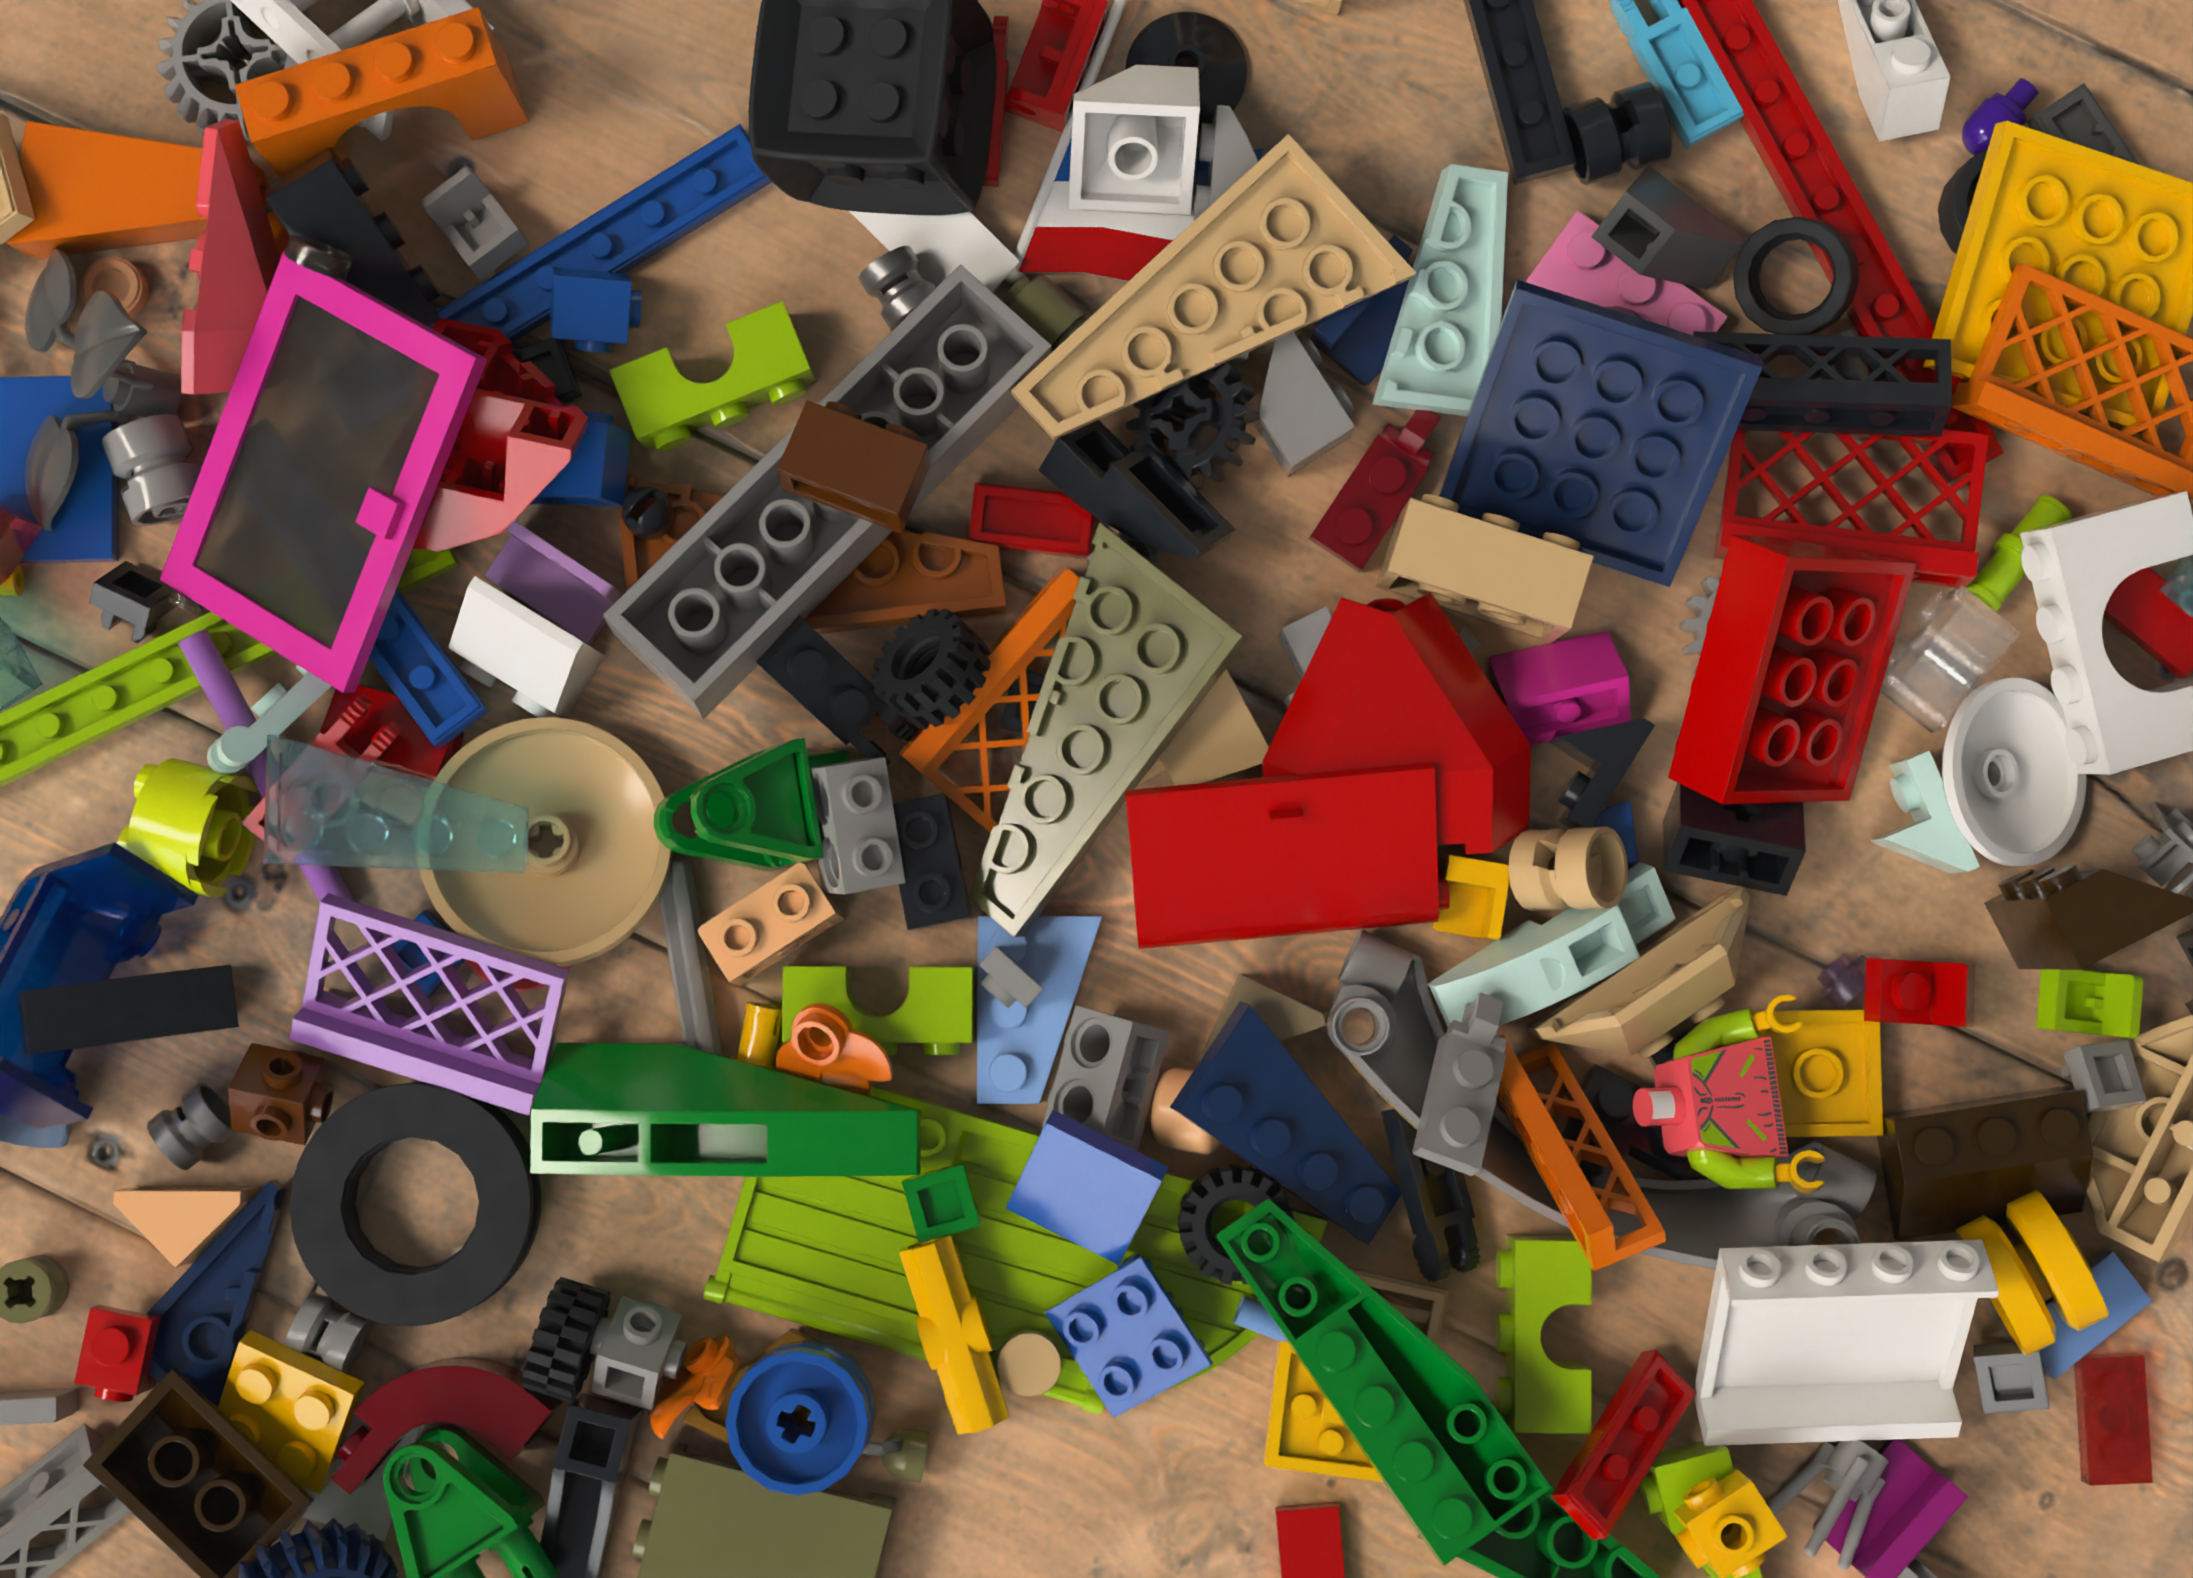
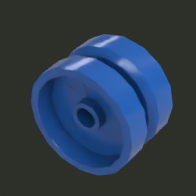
(791, 1454)

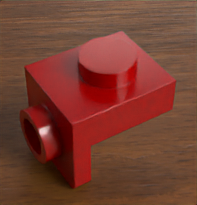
(117, 1353)

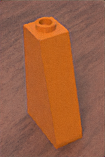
(107, 191)

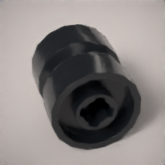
(1624, 131)

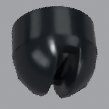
(655, 520)

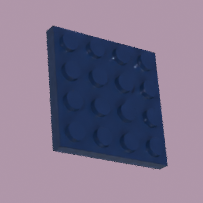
(1599, 430)

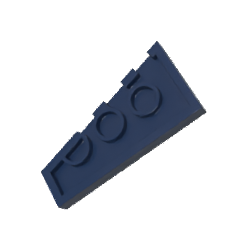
(1278, 1121)

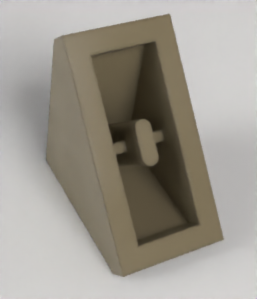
(1280, 1013)

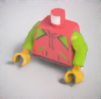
(1724, 1103)

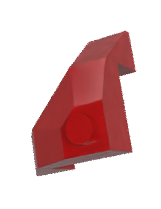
(506, 447)

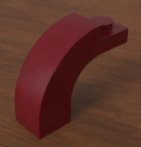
(453, 1390)

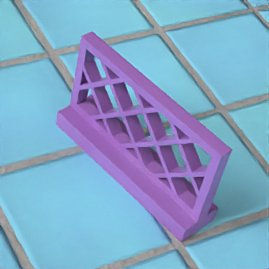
(423, 1044)

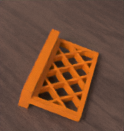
(2064, 428)
(1009, 660)

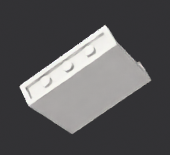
(1838, 1341)

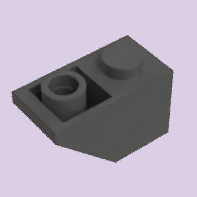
(1667, 233)

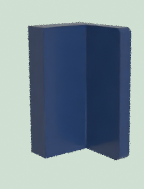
(1362, 332)

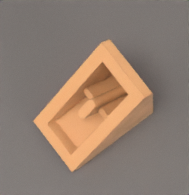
(182, 1218)

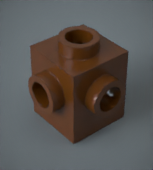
(279, 1094)

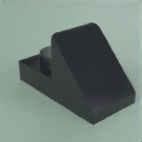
(1608, 755)

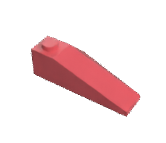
(232, 260)

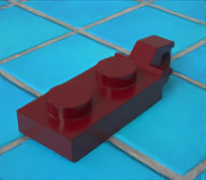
(1376, 491)

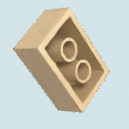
(1485, 568)

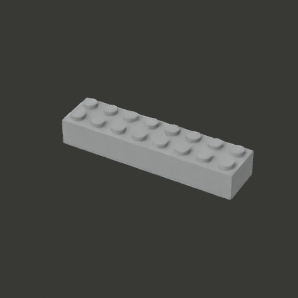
(776, 555)

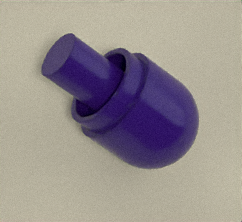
(1996, 109)

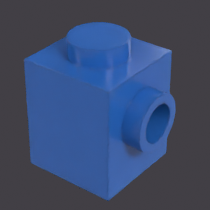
(593, 308)

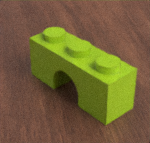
(764, 368)
(935, 1013)
(1538, 1390)

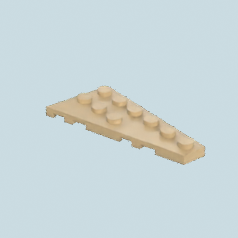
(1242, 274)

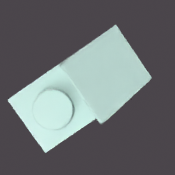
(1934, 833)

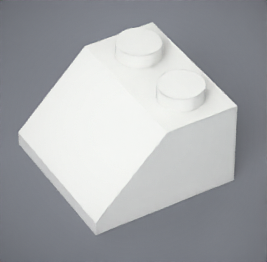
(521, 650)

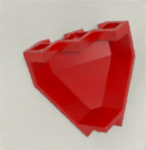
(1404, 691)

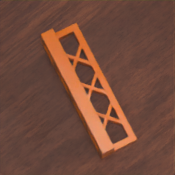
(1559, 1158)

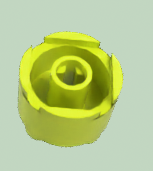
(191, 824)

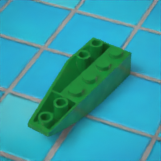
(708, 1115)
(1390, 1385)

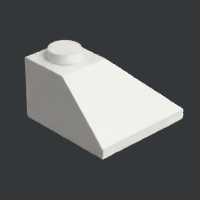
(1136, 141)

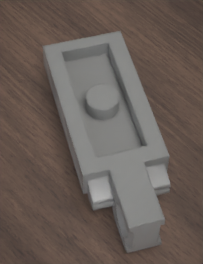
(1463, 1089)

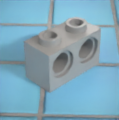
(856, 826)
(1108, 1074)

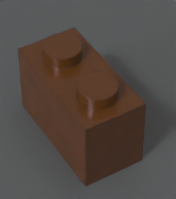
(855, 464)

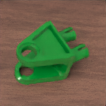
(753, 810)
(461, 1510)

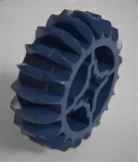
(322, 1554)

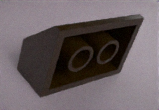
(2078, 916)
(1980, 1155)
(197, 1479)

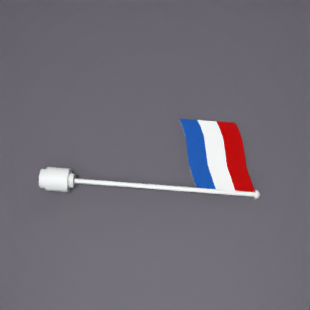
(1093, 241)

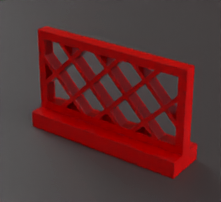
(1936, 560)

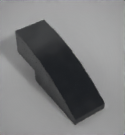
(1134, 492)
(127, 1009)

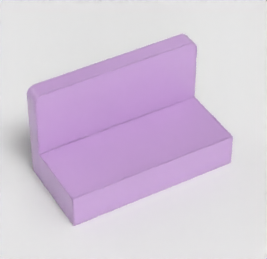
(553, 584)

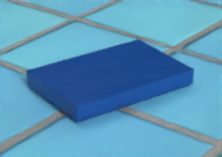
(89, 516)

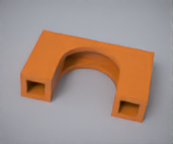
(437, 64)

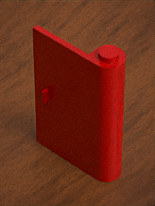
(1285, 855)

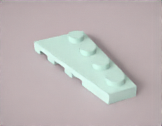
(1453, 299)

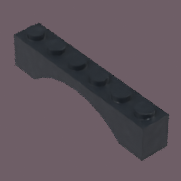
(588, 1484)

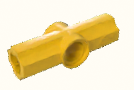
(954, 1334)

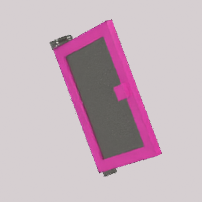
(321, 467)

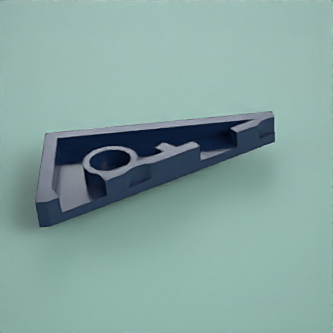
(214, 1298)

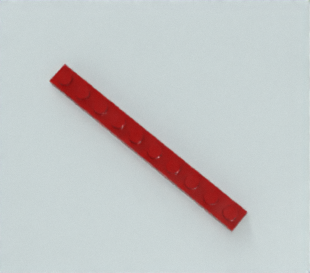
(1821, 189)

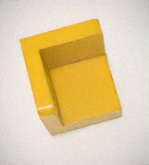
(1476, 898)

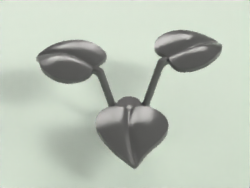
(102, 343)

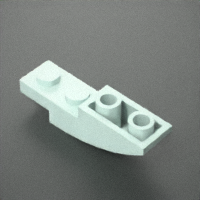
(1559, 958)

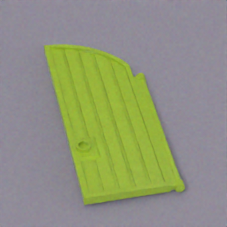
(831, 1248)

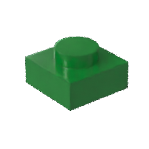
(941, 1202)

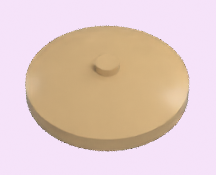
(589, 842)

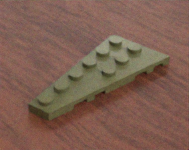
(1109, 706)

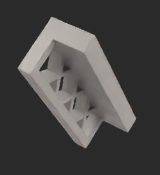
(47, 1500)

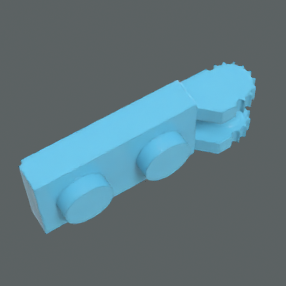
(1680, 69)

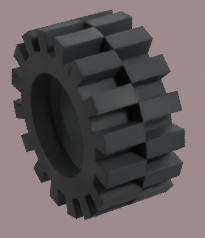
(1202, 1202)
(563, 1339)

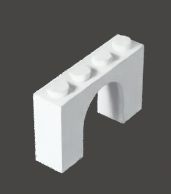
(2073, 576)

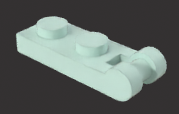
(275, 713)

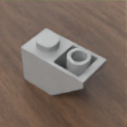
(1297, 407)

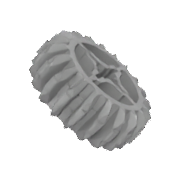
(196, 61)

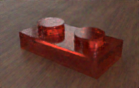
(2113, 1419)

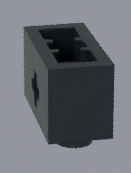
(1734, 843)
(931, 864)

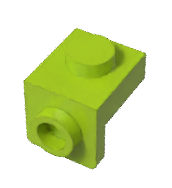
(2090, 1002)

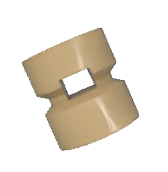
(1568, 868)

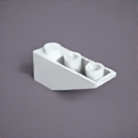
(1895, 66)

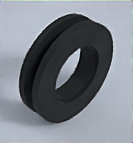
(329, 1227)

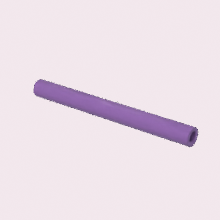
(235, 711)

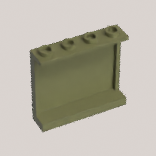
(728, 1526)

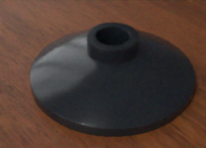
(1205, 40)

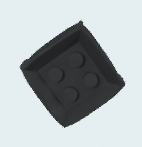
(874, 103)

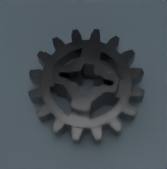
(1198, 427)

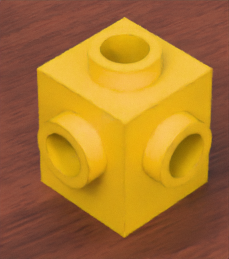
(1727, 1525)

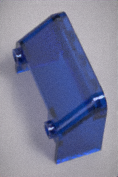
(65, 929)

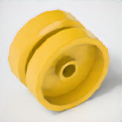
(2038, 1269)

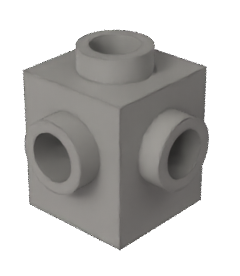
(636, 1352)

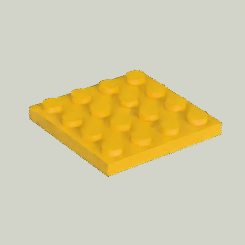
(2089, 224)

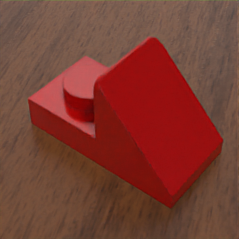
(1919, 992)

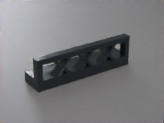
(1842, 404)

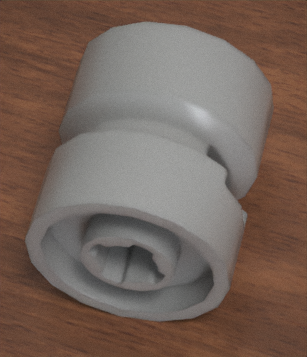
(154, 463)

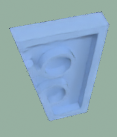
(1019, 1042)

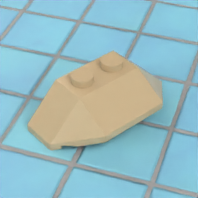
(1670, 981)
(2145, 1152)

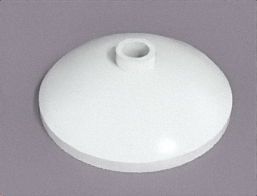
(2012, 773)

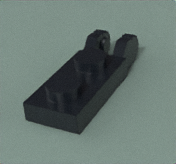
(830, 687)
(1433, 1200)

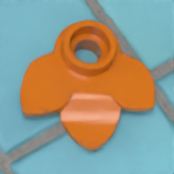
(838, 1059)
(704, 1379)

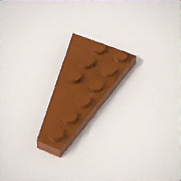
(886, 589)

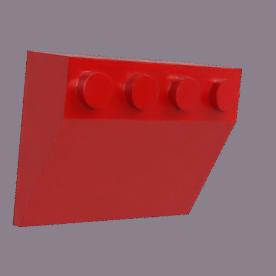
(1789, 671)

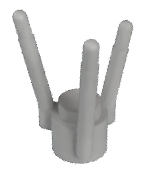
(1852, 1472)

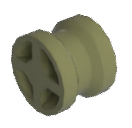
(42, 1281)

